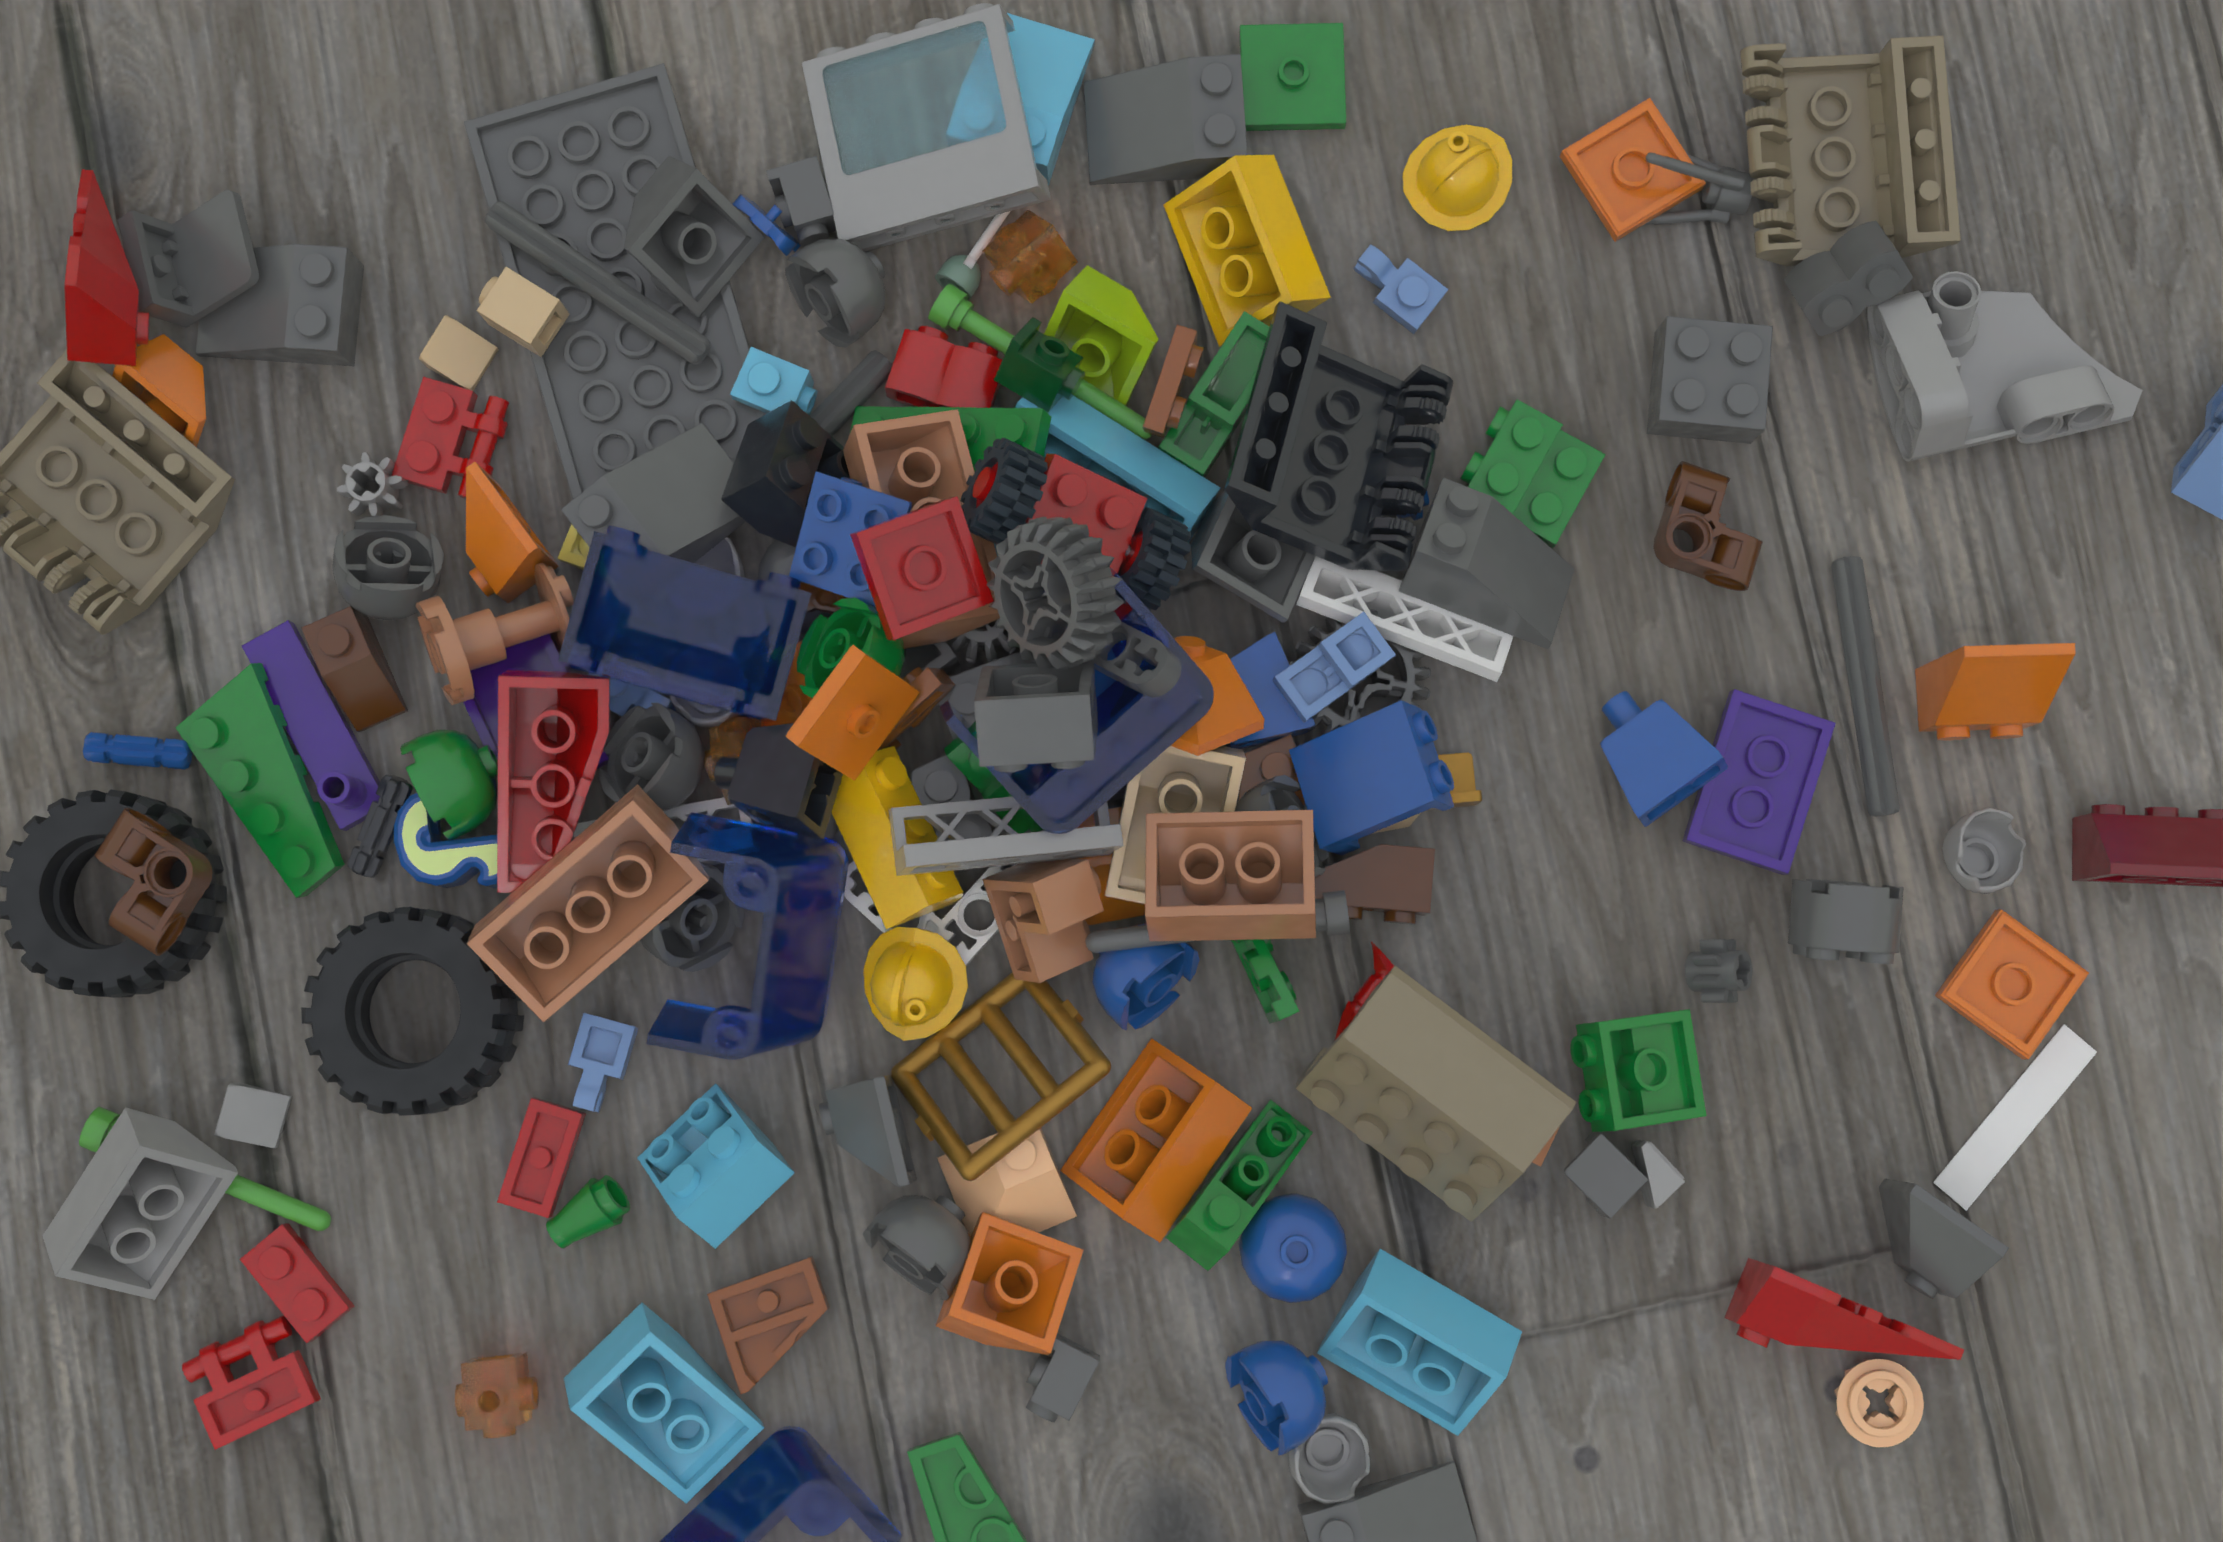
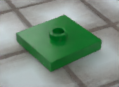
(1293, 76)

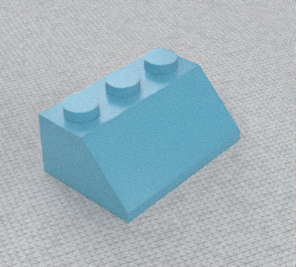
(1420, 1342)

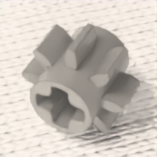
(360, 475)

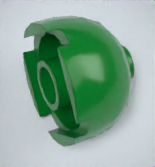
(833, 636)
(453, 778)

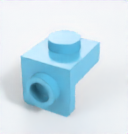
(770, 382)

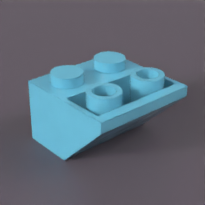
(714, 1166)

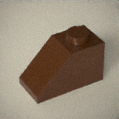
(355, 668)

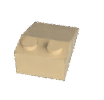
(1170, 785)

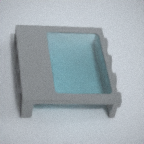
(923, 129)

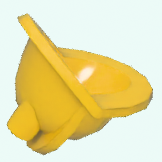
(1458, 177)
(914, 982)

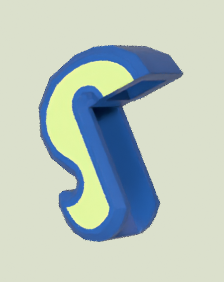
(438, 861)

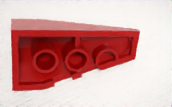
(100, 287)
(1804, 1314)

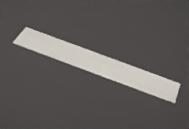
(2015, 1117)

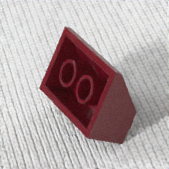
(2148, 847)

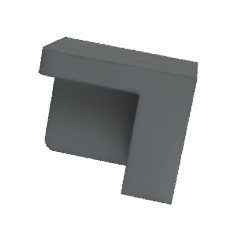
(1604, 1175)

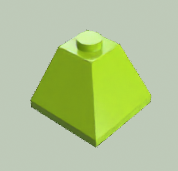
(1107, 329)

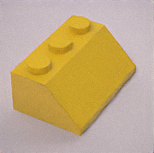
(1245, 243)
(864, 822)

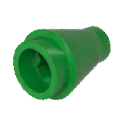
(592, 1210)

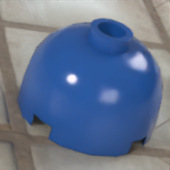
(1137, 982)
(1293, 1248)
(1280, 1392)

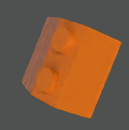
(1990, 689)

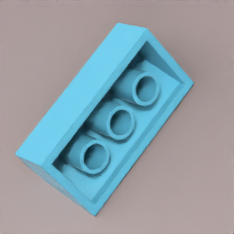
(1125, 458)

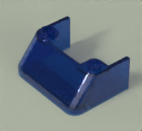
(1129, 735)
(801, 892)
(779, 1479)

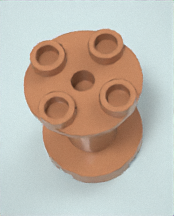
(481, 638)

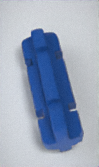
(137, 750)

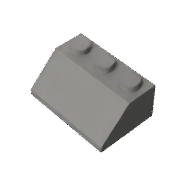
(137, 1206)

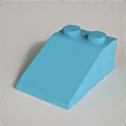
(1049, 75)
(660, 1403)

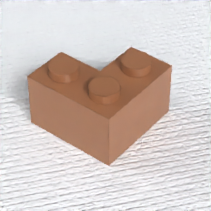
(1044, 915)

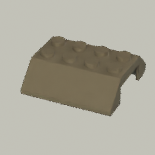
(1851, 147)
(105, 495)
(1435, 1095)

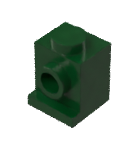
(1040, 367)

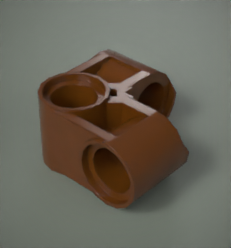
(1718, 552)
(153, 907)

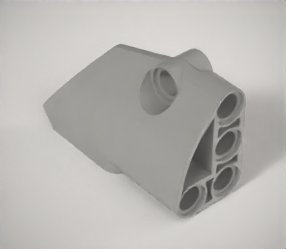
(1984, 369)

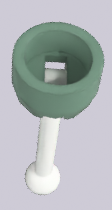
(964, 270)

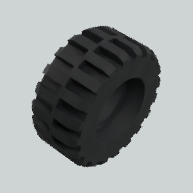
(43, 899)
(344, 1029)

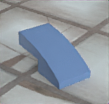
(1334, 667)

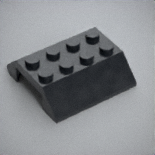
(1335, 448)

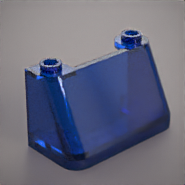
(684, 627)

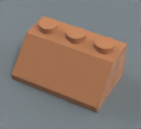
(1230, 875)

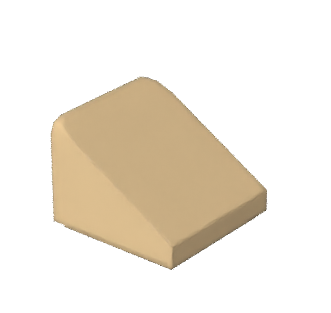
(458, 353)

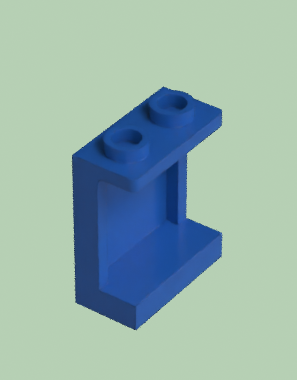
(1371, 775)

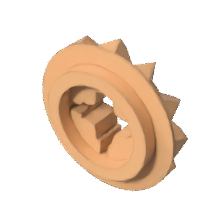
(1903, 1399)

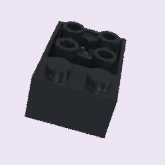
(777, 471)

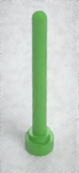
(955, 311)
(102, 1121)

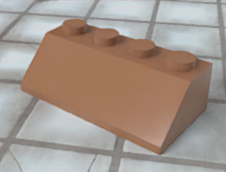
(921, 463)
(587, 905)

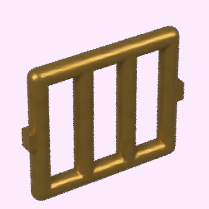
(1010, 1130)

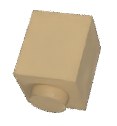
(522, 311)

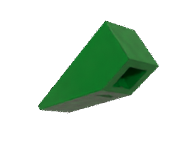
(1239, 1186)

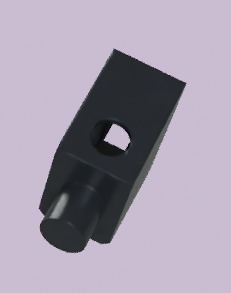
(780, 782)

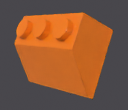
(1155, 1140)

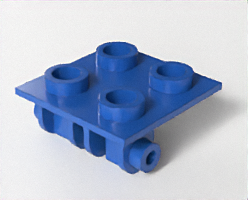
(824, 546)

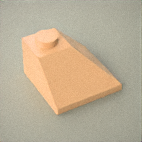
(1018, 1188)

